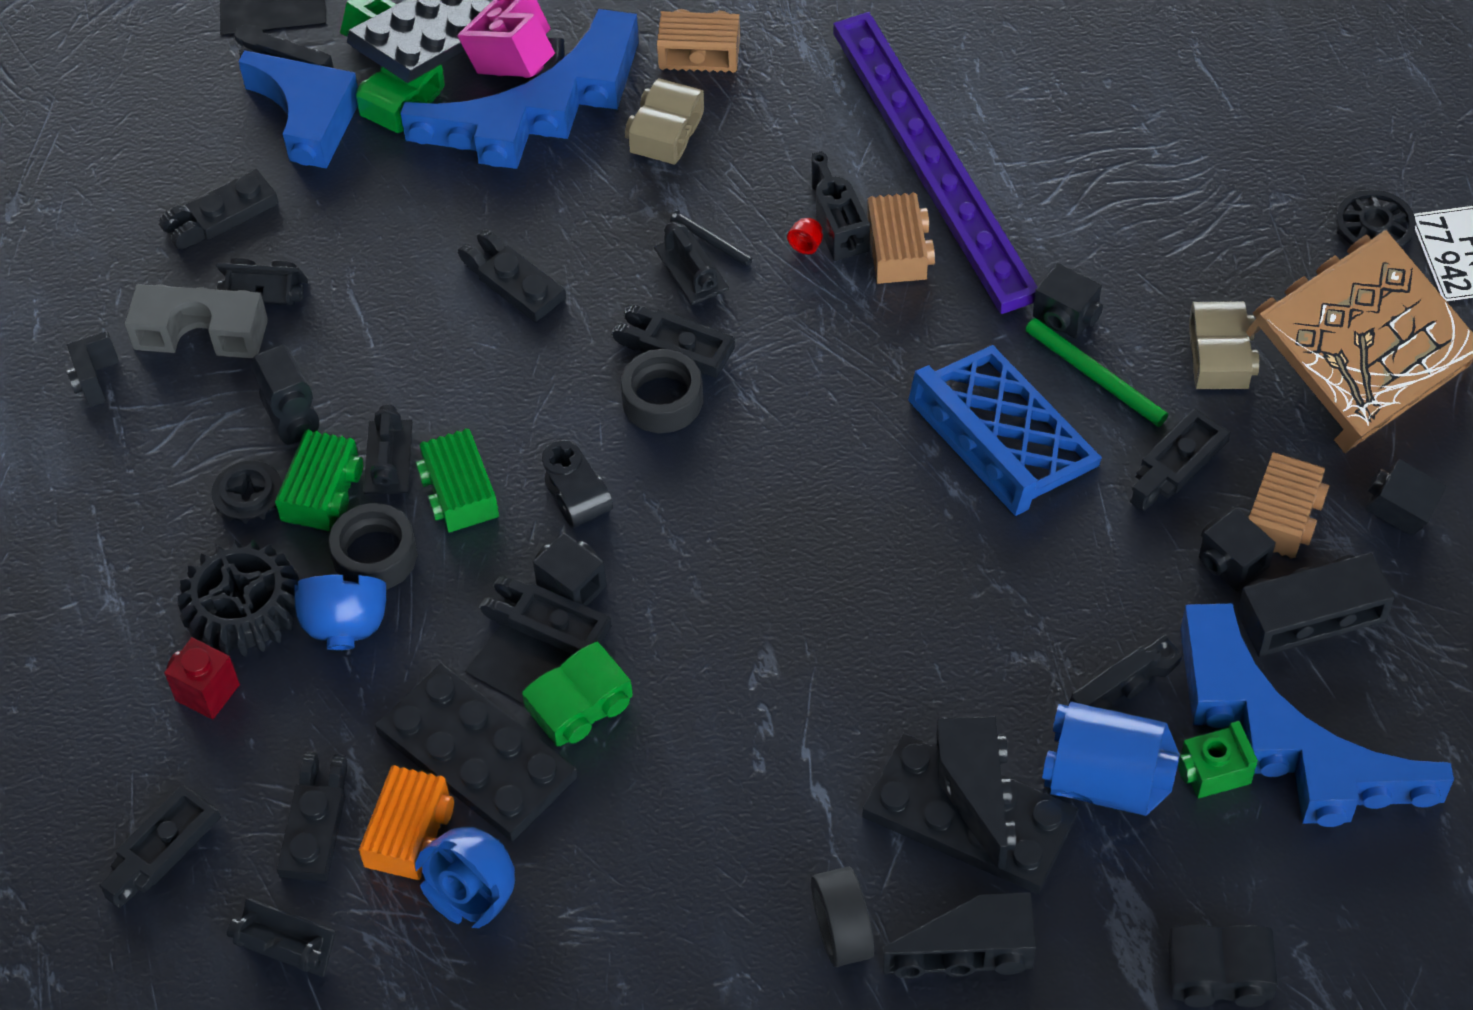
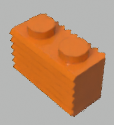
(405, 821)

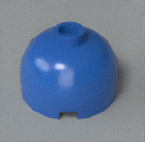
(340, 609)
(467, 875)

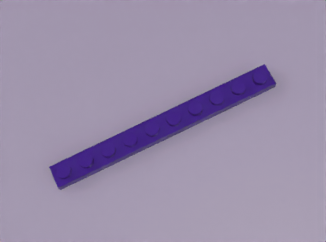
(936, 164)

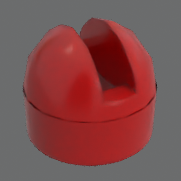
(805, 235)

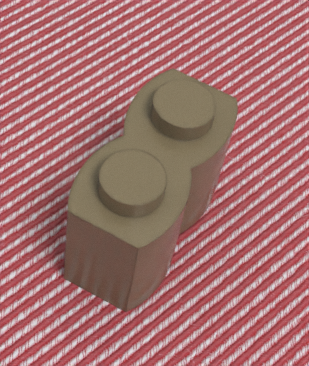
(665, 120)
(1222, 346)

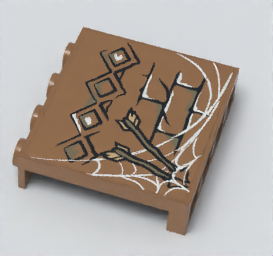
(1367, 336)

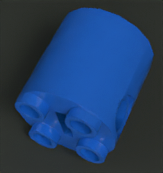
(1111, 759)

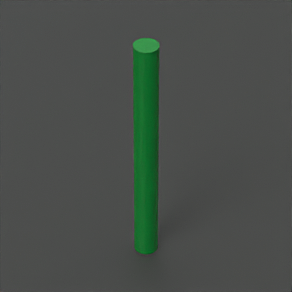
(1097, 372)

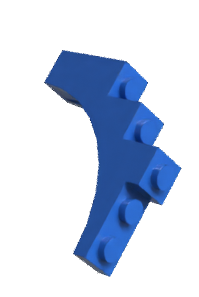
(544, 106)
(1328, 770)

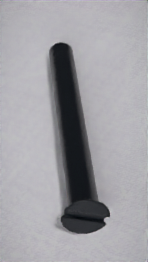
(711, 238)

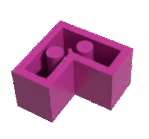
(508, 39)

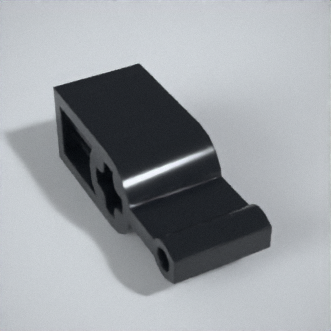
(839, 211)

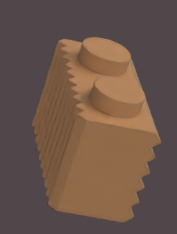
(698, 41)
(898, 238)
(1286, 502)

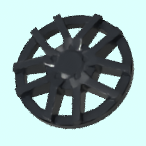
(1375, 218)

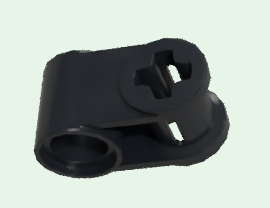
(574, 483)

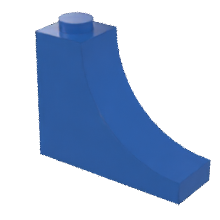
(313, 96)

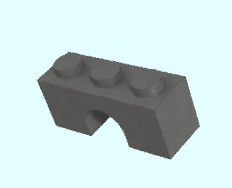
(165, 313)

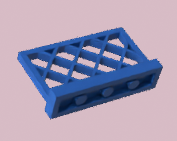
(977, 438)

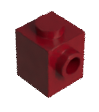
(201, 677)

